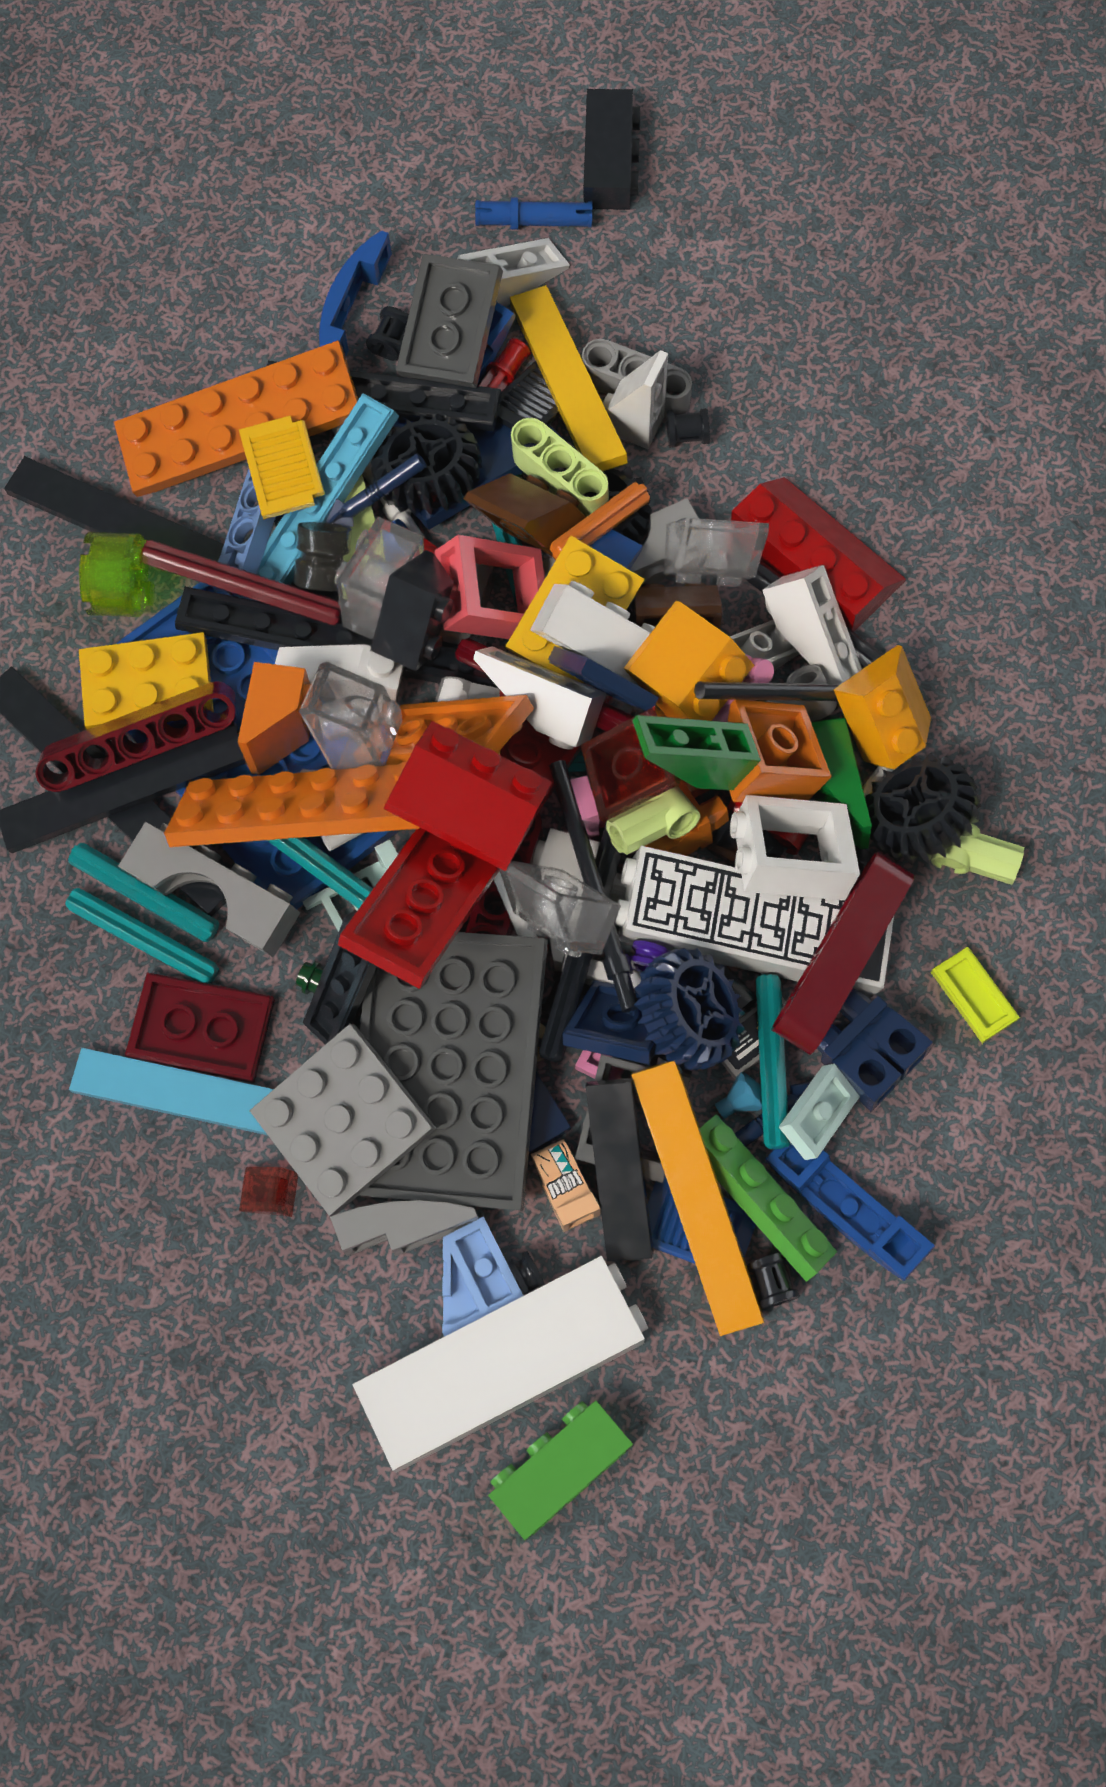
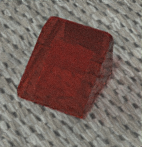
(269, 1191)

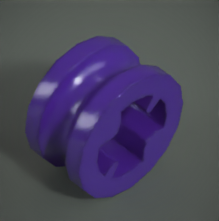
(645, 953)

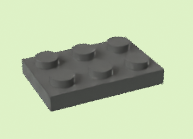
(449, 320)

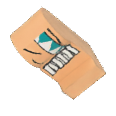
(565, 1185)

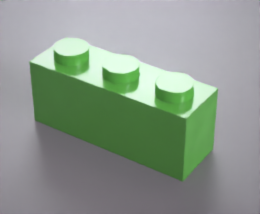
(559, 1468)

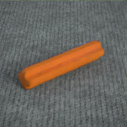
(605, 517)

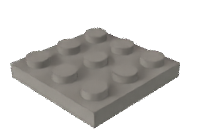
(342, 1119)

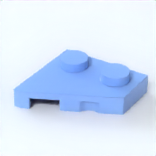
(474, 1276)

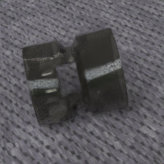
(322, 554)

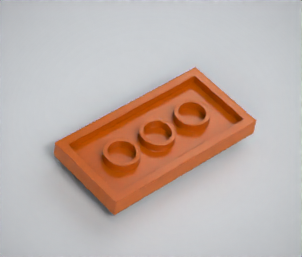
(481, 720)

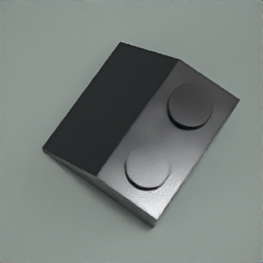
(413, 612)

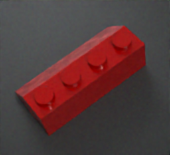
(808, 537)

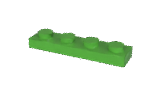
(765, 1201)

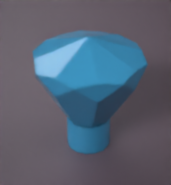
(743, 1096)

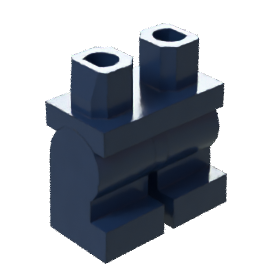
(873, 1048)

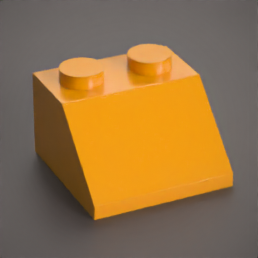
(679, 655)
(885, 710)

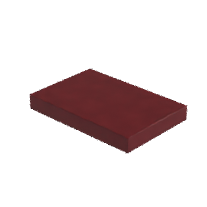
(200, 1027)

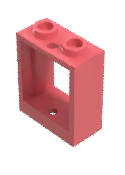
(460, 559)

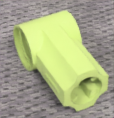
(663, 815)
(983, 856)

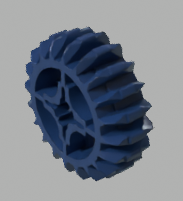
(690, 1020)

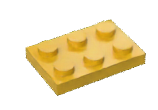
(583, 565)
(139, 674)

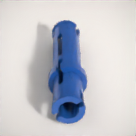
(533, 213)

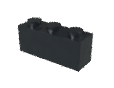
(610, 148)

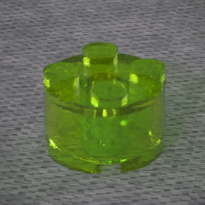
(115, 575)

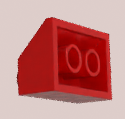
(468, 795)

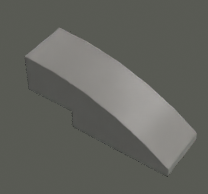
(401, 1223)

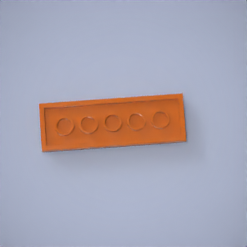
(203, 428)
(286, 806)

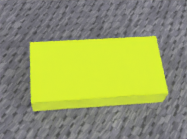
(975, 995)

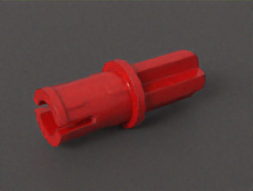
(502, 371)

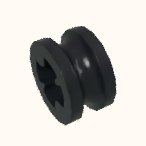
(526, 1273)

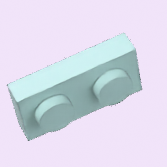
(819, 1111)

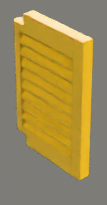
(281, 466)

